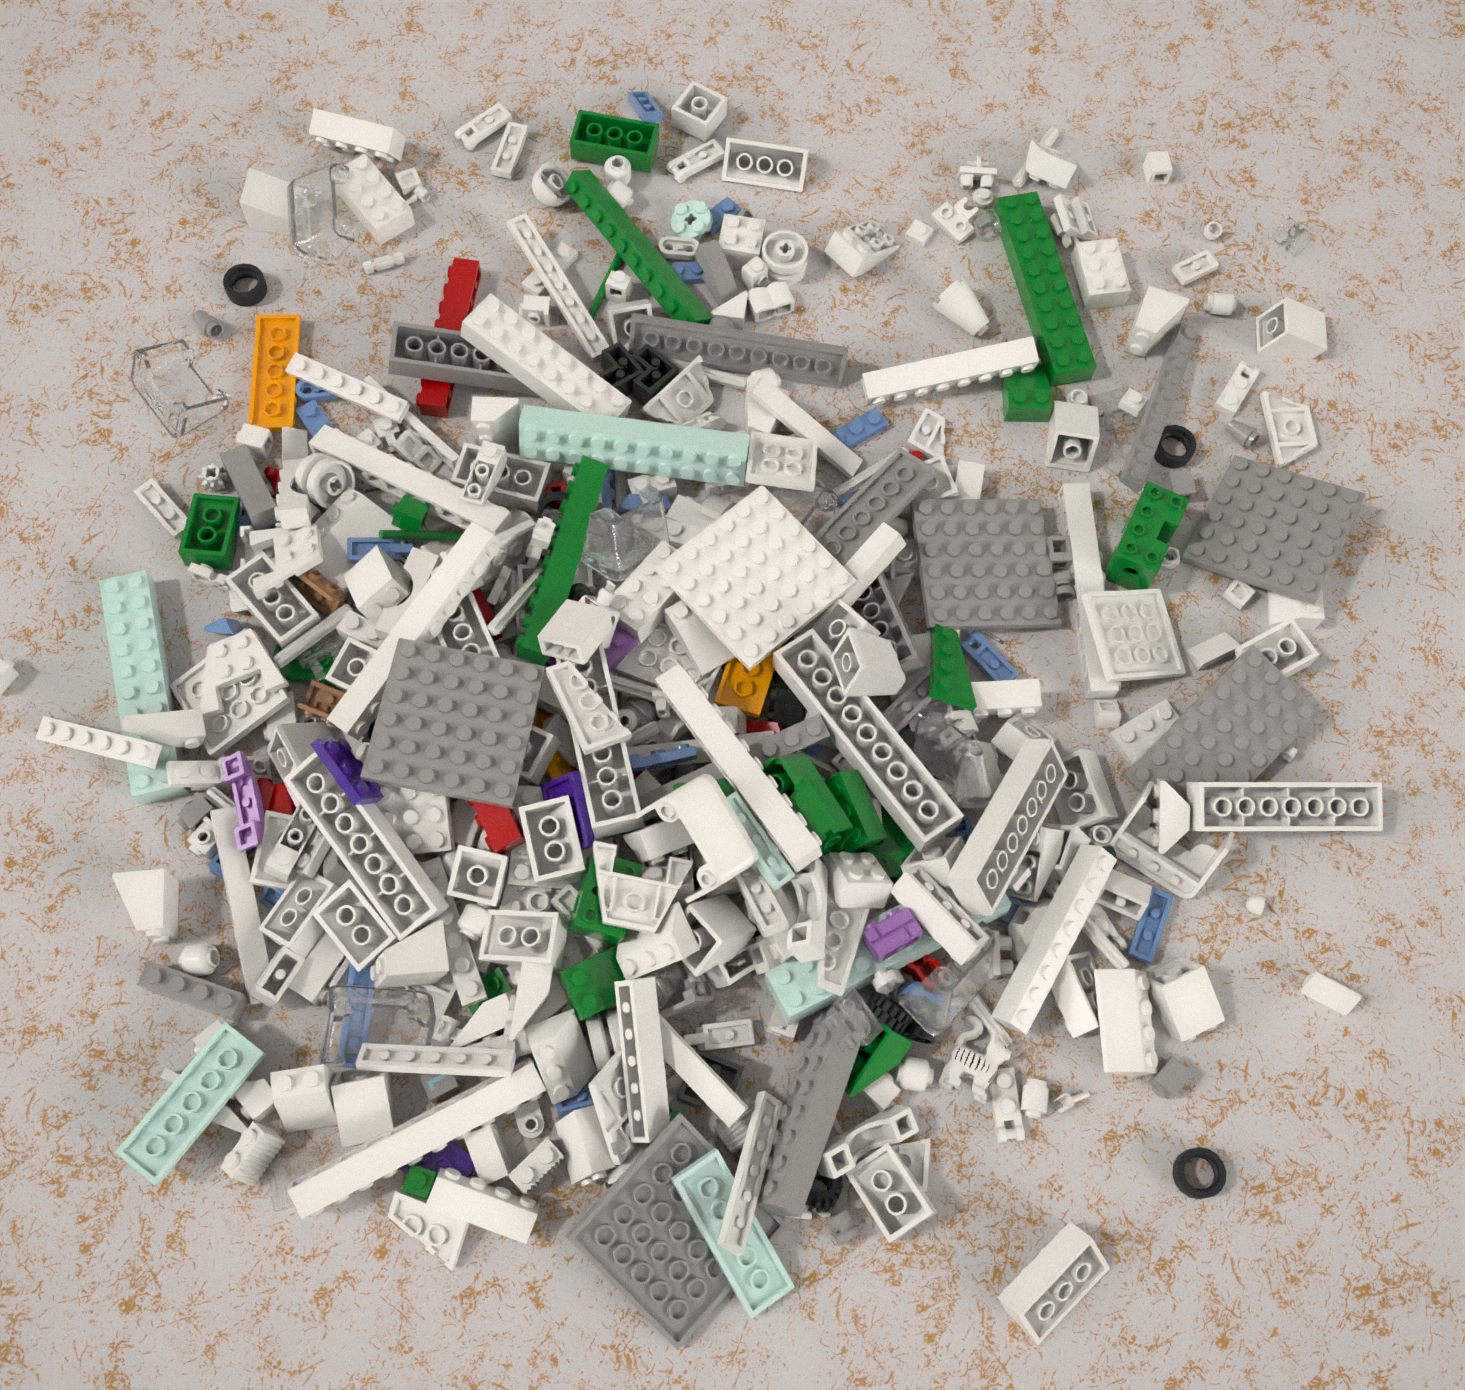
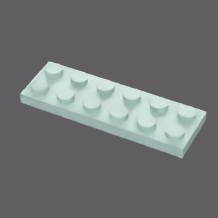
(190, 1104)
(758, 1274)

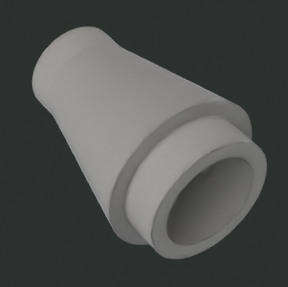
(208, 324)
(1243, 433)

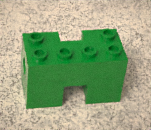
(1145, 537)

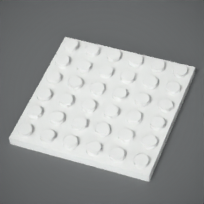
(755, 576)

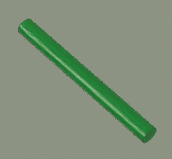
(602, 290)
(420, 535)

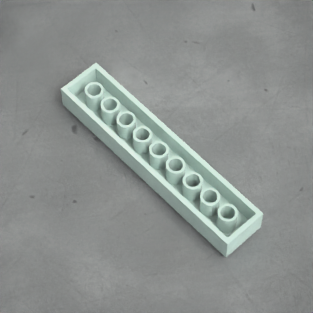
(634, 445)
(140, 672)
(795, 983)

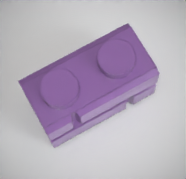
(891, 934)

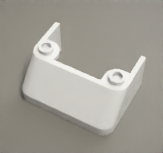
(713, 829)
(1177, 868)

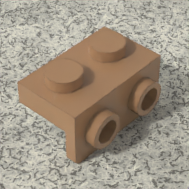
(321, 592)
(320, 700)

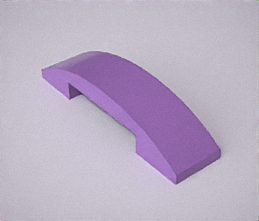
(247, 800)

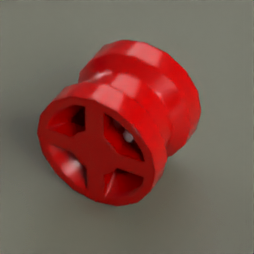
(553, 487)

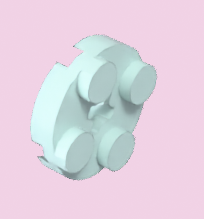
(686, 211)

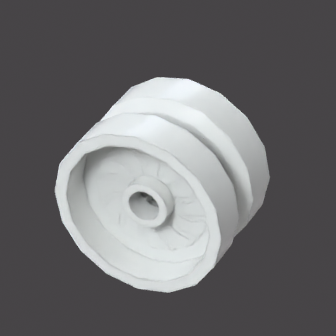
(786, 256)
(323, 478)
(603, 1039)

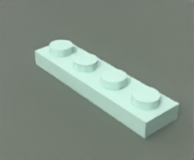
(770, 861)

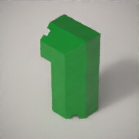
(811, 797)

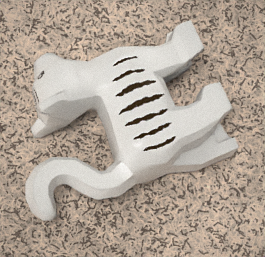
(973, 1064)

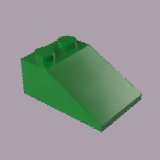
(1027, 396)
(211, 531)
(591, 983)
(877, 1059)

